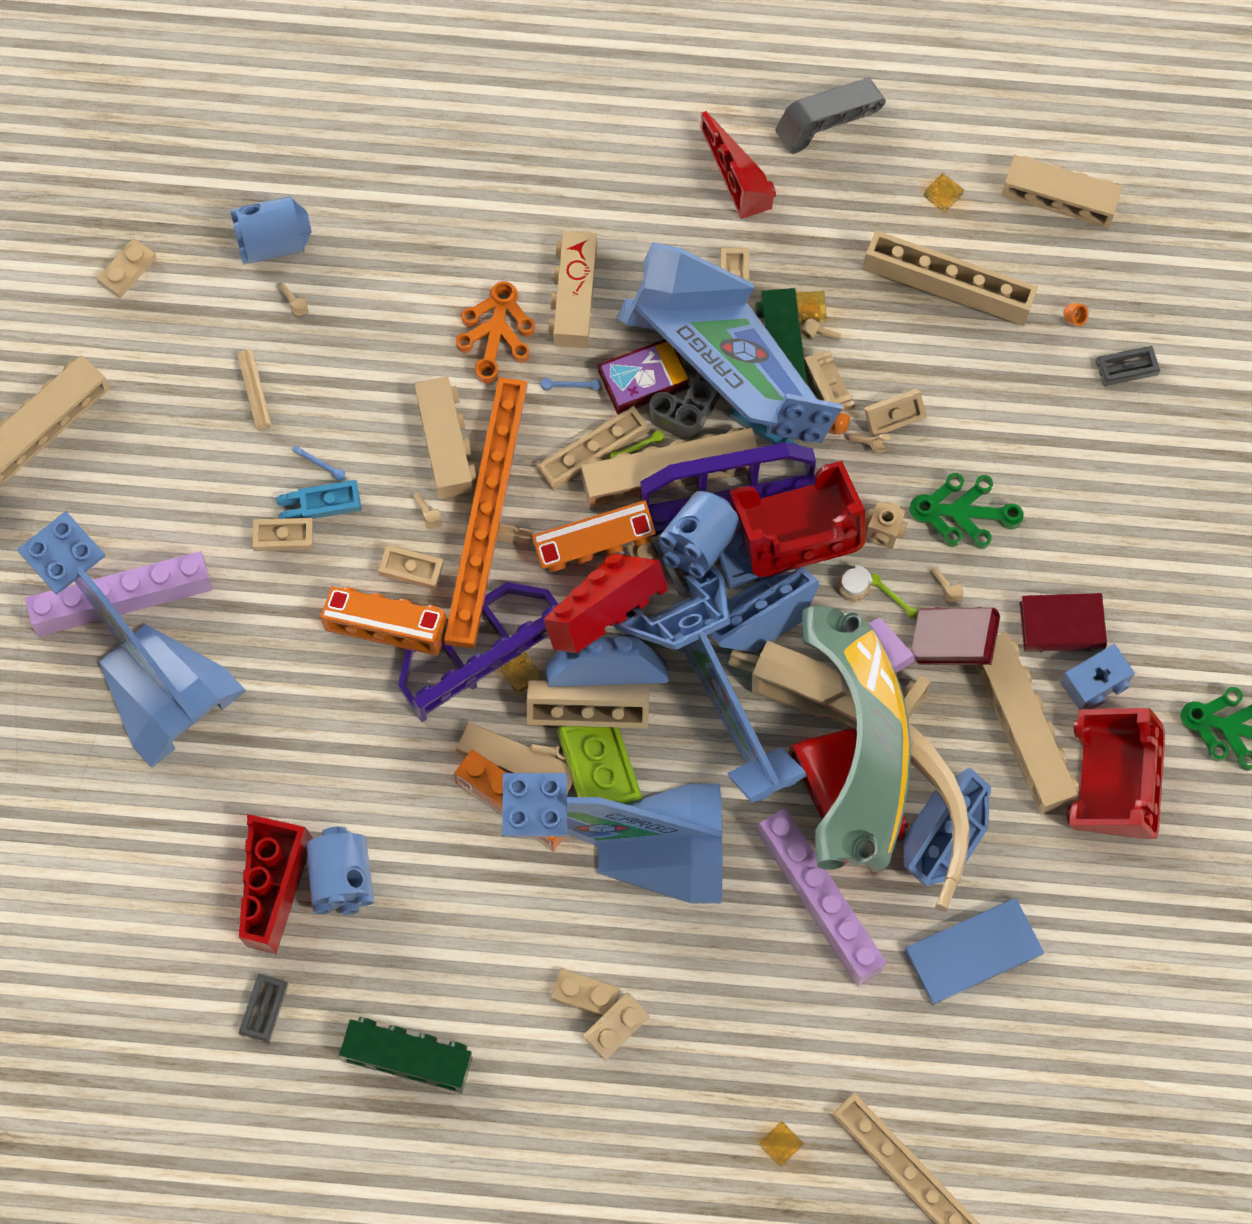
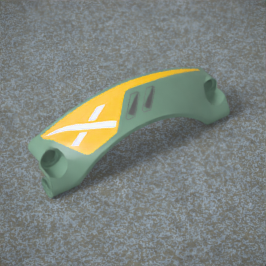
(876, 788)

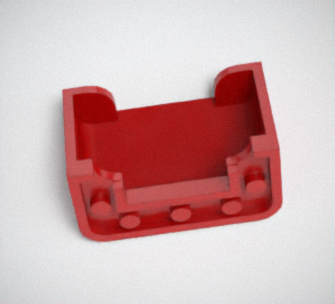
(801, 523)
(827, 766)
(1119, 772)

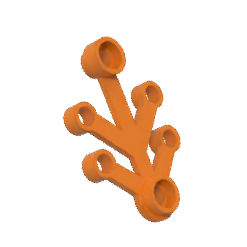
(496, 328)

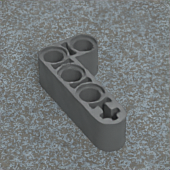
(827, 111)
(684, 409)

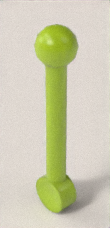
(657, 437)
(911, 612)

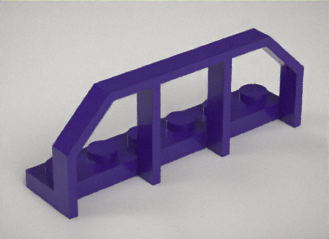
(664, 512)
(479, 665)

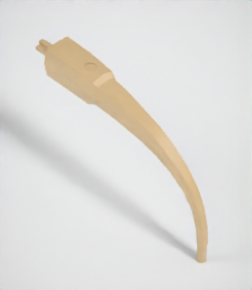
(825, 693)

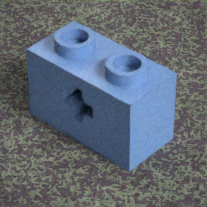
(1106, 664)

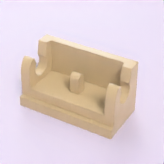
(826, 380)

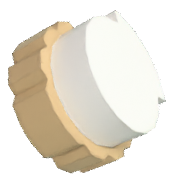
(854, 584)

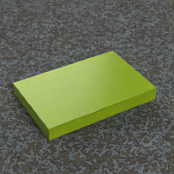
(599, 763)

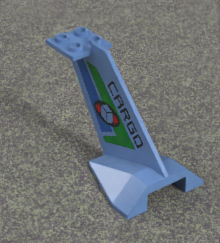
(714, 328)
(687, 627)
(152, 677)
(655, 843)

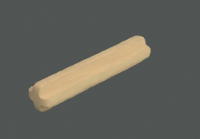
(254, 390)

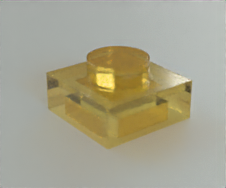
(943, 192)
(811, 306)
(519, 672)
(781, 1144)

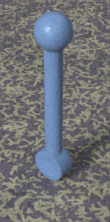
(547, 384)
(338, 474)

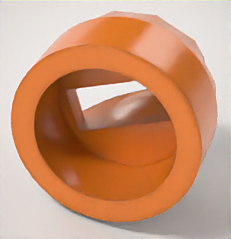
(1076, 319)
(840, 425)

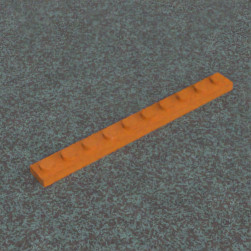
(486, 513)

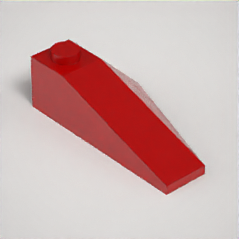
(740, 173)

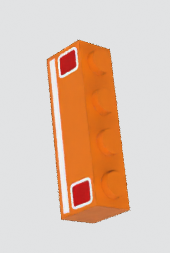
(594, 534)
(384, 620)
(486, 783)

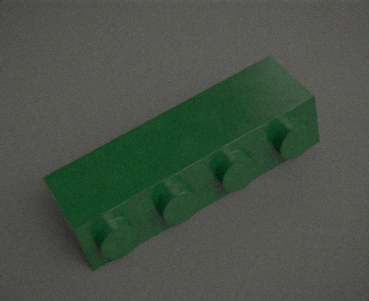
(781, 319)
(406, 1055)

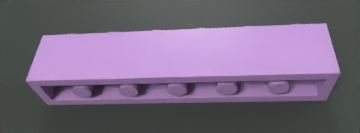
(125, 591)
(821, 897)

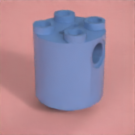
(271, 229)
(699, 533)
(339, 871)

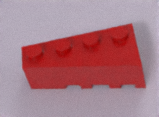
(603, 600)
(270, 880)

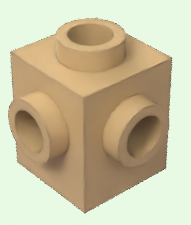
(885, 524)

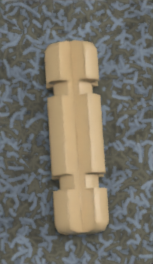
(510, 534)

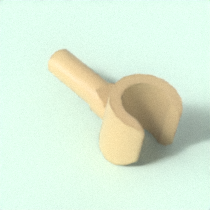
(298, 305)
(812, 327)
(874, 442)
(431, 518)
(951, 593)
(553, 751)

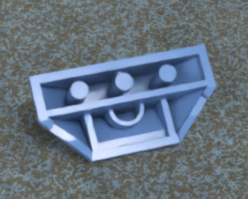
(767, 610)
(608, 661)
(929, 840)

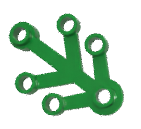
(961, 511)
(1230, 726)

